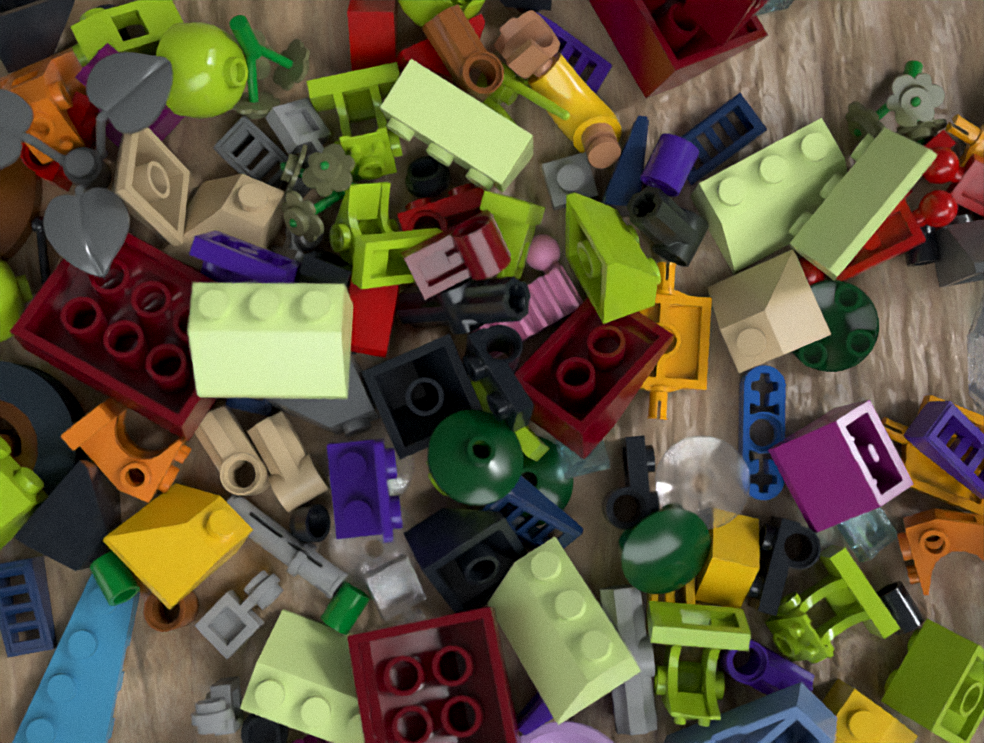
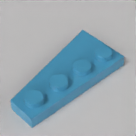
(84, 674)

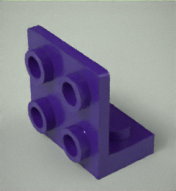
(238, 261)
(361, 489)

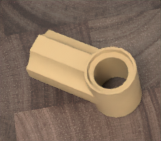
(230, 450)
(293, 472)

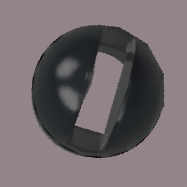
(310, 523)

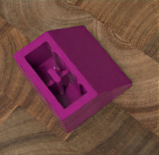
(841, 466)

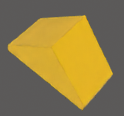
(730, 563)

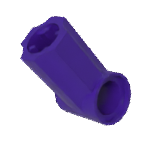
(669, 164)
(765, 669)

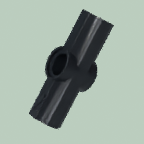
(466, 304)

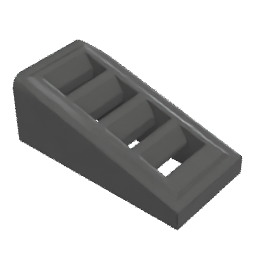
(237, 137)

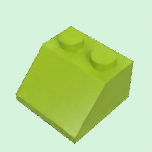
(608, 259)
(940, 683)

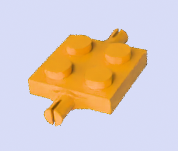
(686, 358)
(930, 477)

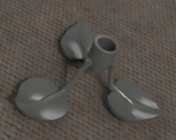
(95, 221)

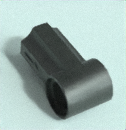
(670, 227)

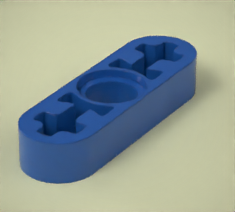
(749, 398)

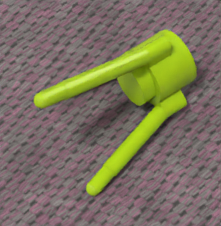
(510, 90)

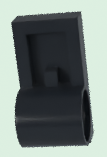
(505, 393)
(637, 463)
(774, 564)

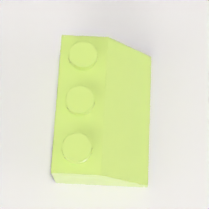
(457, 128)
(765, 194)
(859, 200)
(271, 340)
(560, 632)
(306, 680)

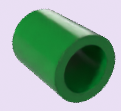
(114, 579)
(345, 608)

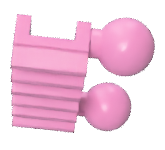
(551, 295)

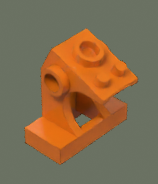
(49, 92)
(124, 463)
(954, 533)

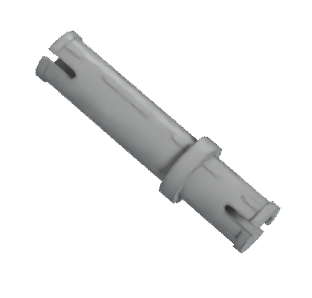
(291, 551)

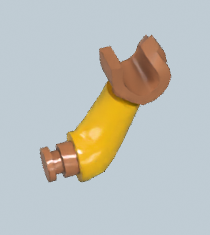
(532, 52)

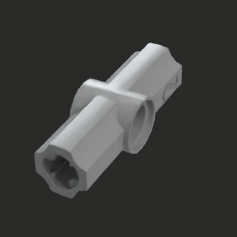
(633, 699)

